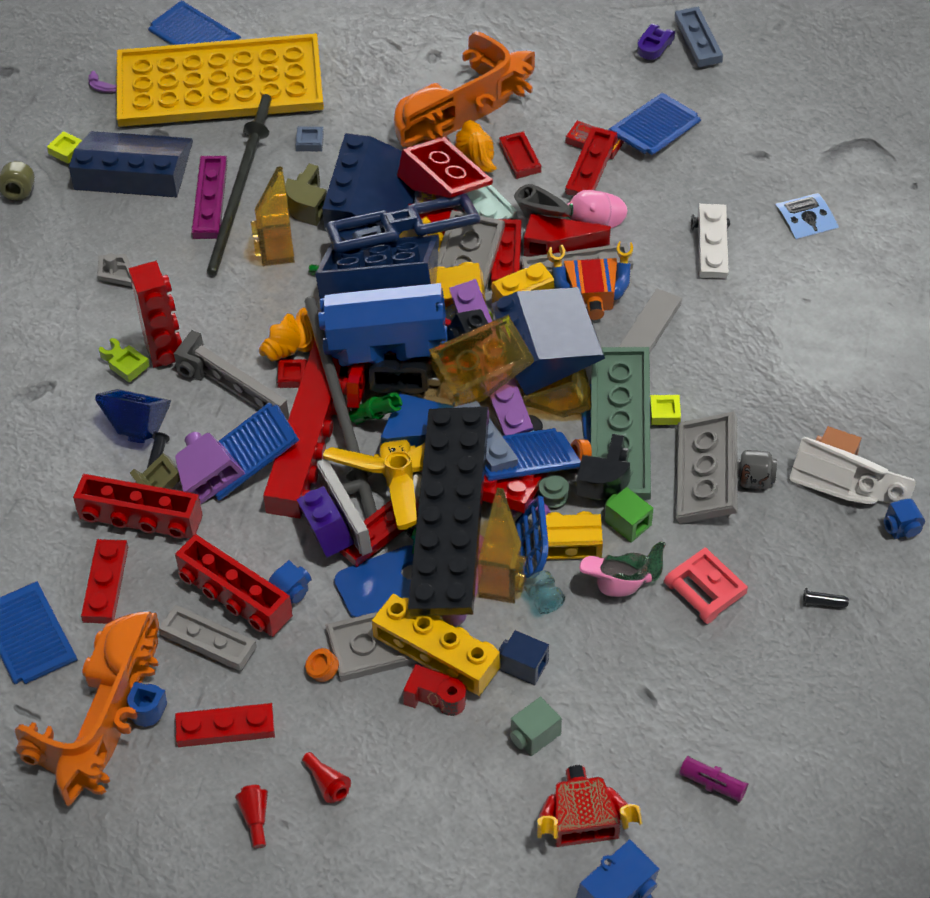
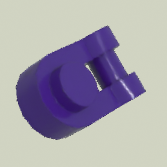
(654, 42)

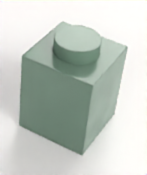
(535, 726)

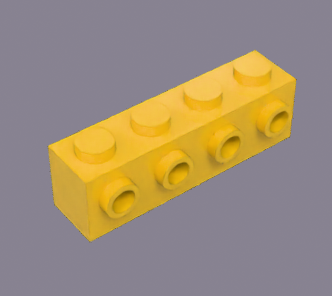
(436, 644)

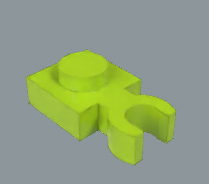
(125, 362)

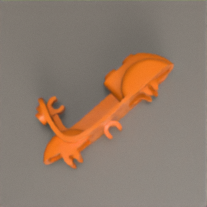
(439, 112)
(119, 659)

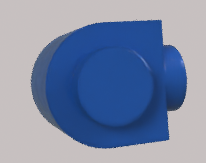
(903, 519)
(291, 581)
(148, 702)

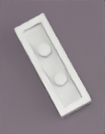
(713, 241)

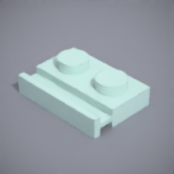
(491, 203)

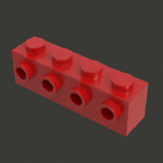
(155, 311)
(138, 506)
(233, 585)

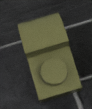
(305, 196)

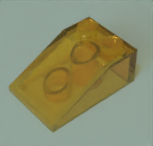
(273, 224)
(480, 361)
(500, 557)

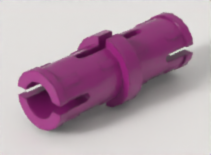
(692, 769)

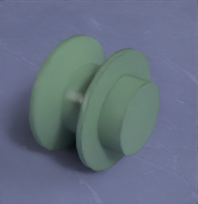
(554, 490)

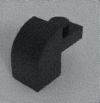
(605, 476)

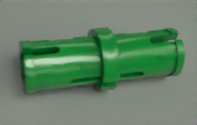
(375, 408)

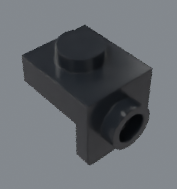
(465, 322)

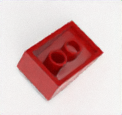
(440, 169)

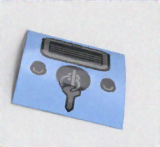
(807, 215)

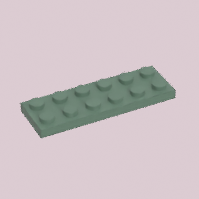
(623, 408)

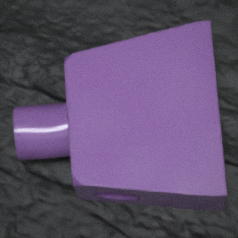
(206, 466)

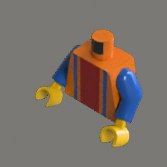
(598, 279)

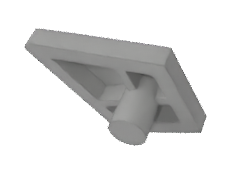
(114, 269)

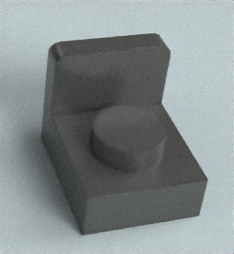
(185, 357)

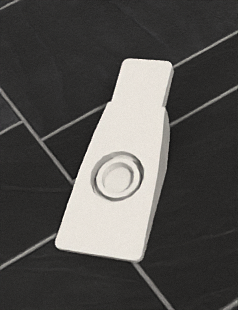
(847, 475)

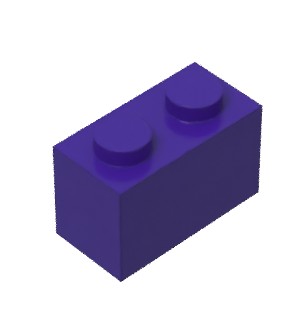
(325, 521)

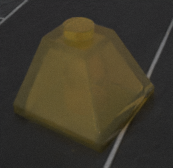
(564, 396)

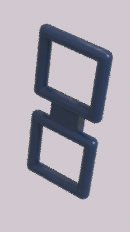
(401, 221)

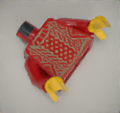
(584, 811)

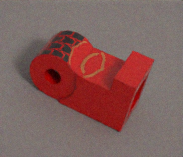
(435, 690)

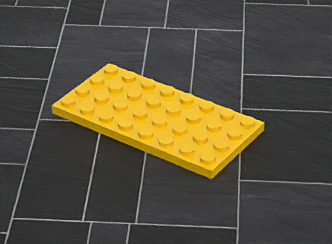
(218, 79)

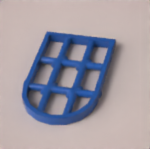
(541, 557)

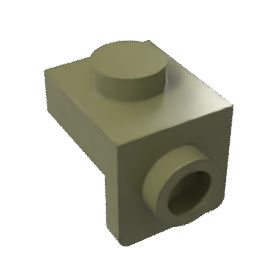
(160, 473)

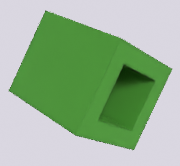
(628, 514)

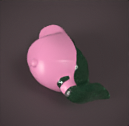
(597, 208)
(625, 573)

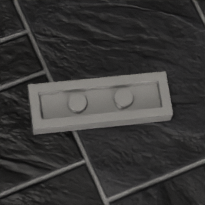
(207, 637)

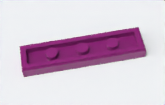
(209, 197)

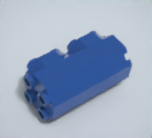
(373, 322)

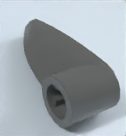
(540, 202)

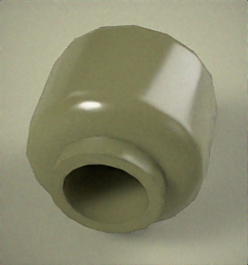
(16, 180)

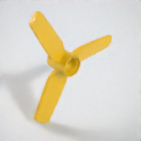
(399, 476)

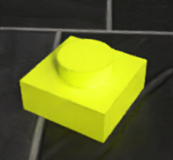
(63, 146)
(665, 409)

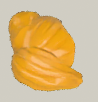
(476, 145)
(288, 337)

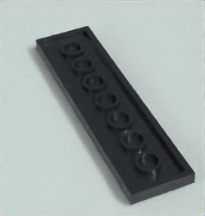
(449, 512)

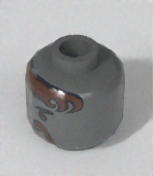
(756, 469)

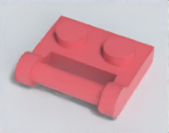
(712, 578)

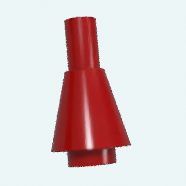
(331, 783)
(253, 803)

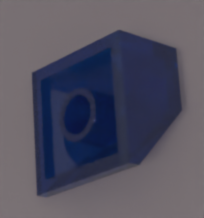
(133, 413)

